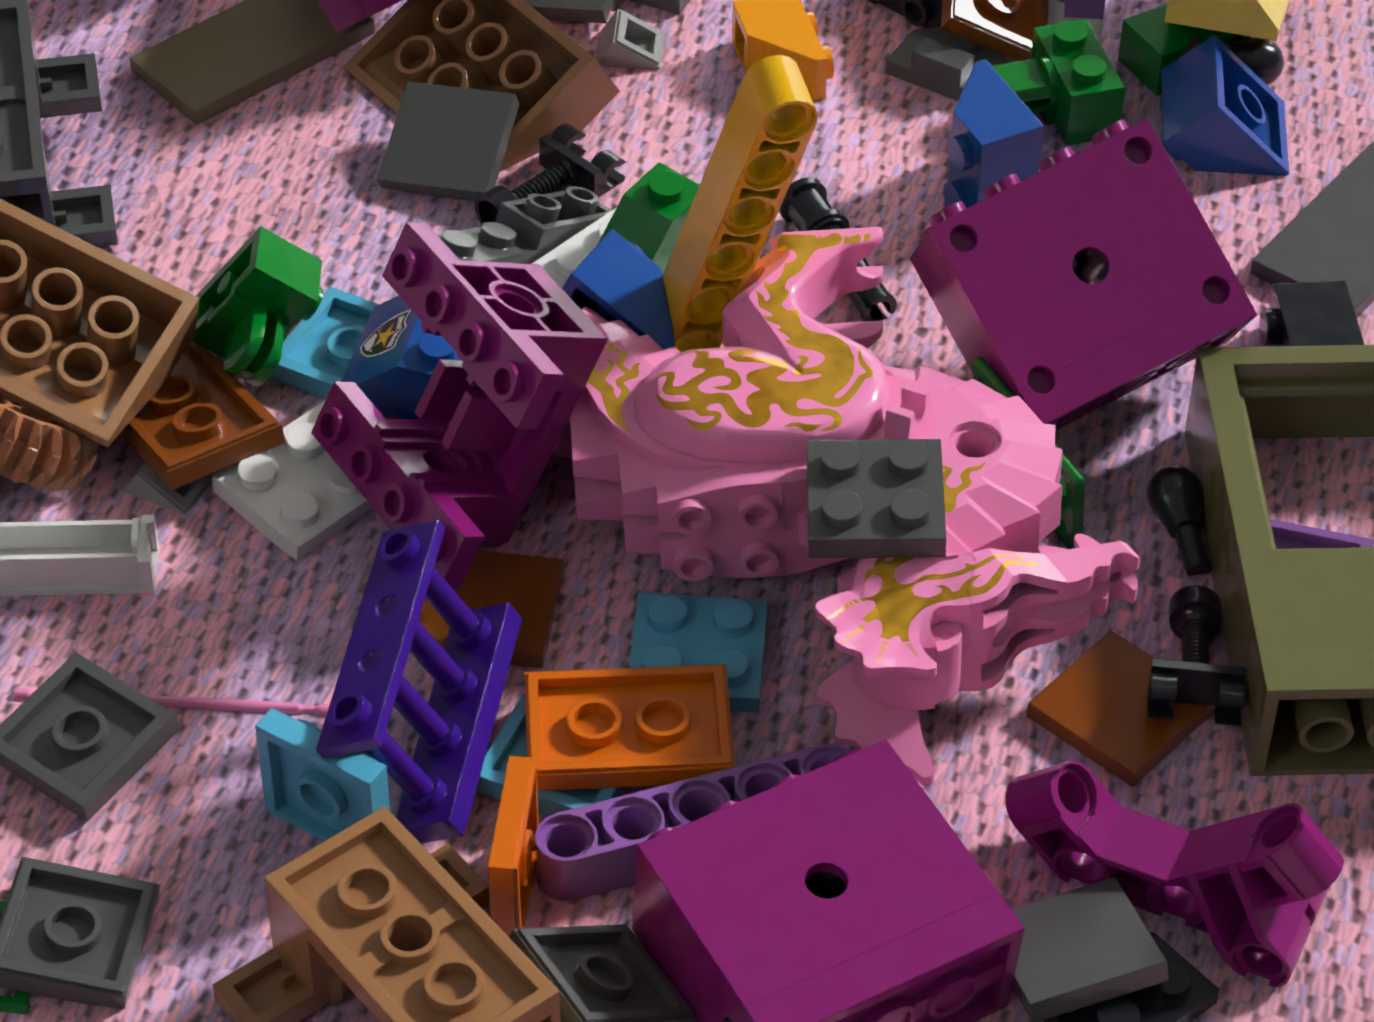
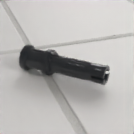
(809, 210)

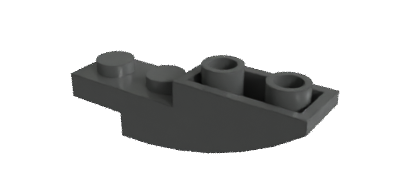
(528, 227)

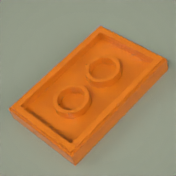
(627, 726)

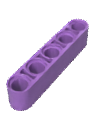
(596, 844)

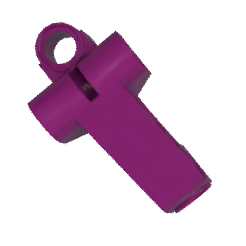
(1239, 880)

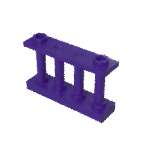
(465, 693)

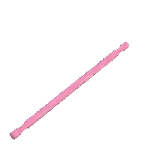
(219, 704)

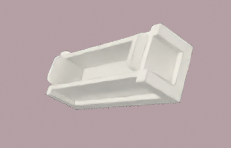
(78, 557)

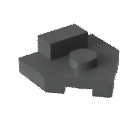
(938, 60)

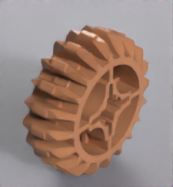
(41, 449)

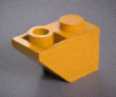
(783, 29)

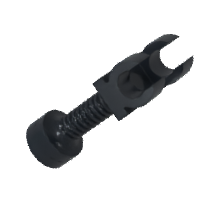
(563, 166)
(1195, 619)

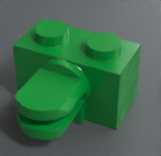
(1068, 81)
(256, 304)

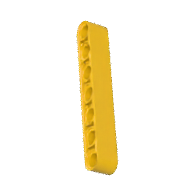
(738, 199)

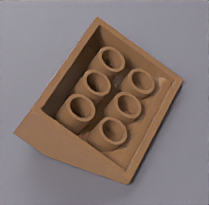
(491, 49)
(83, 328)

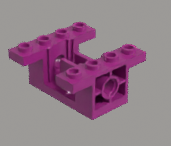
(482, 417)

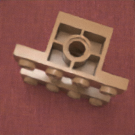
(394, 929)

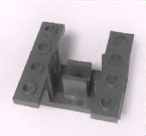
(40, 90)

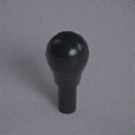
(1258, 54)
(1177, 502)

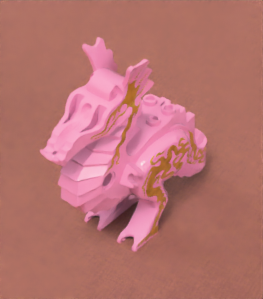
(712, 476)

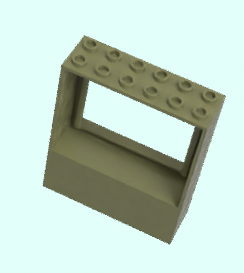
(1287, 614)

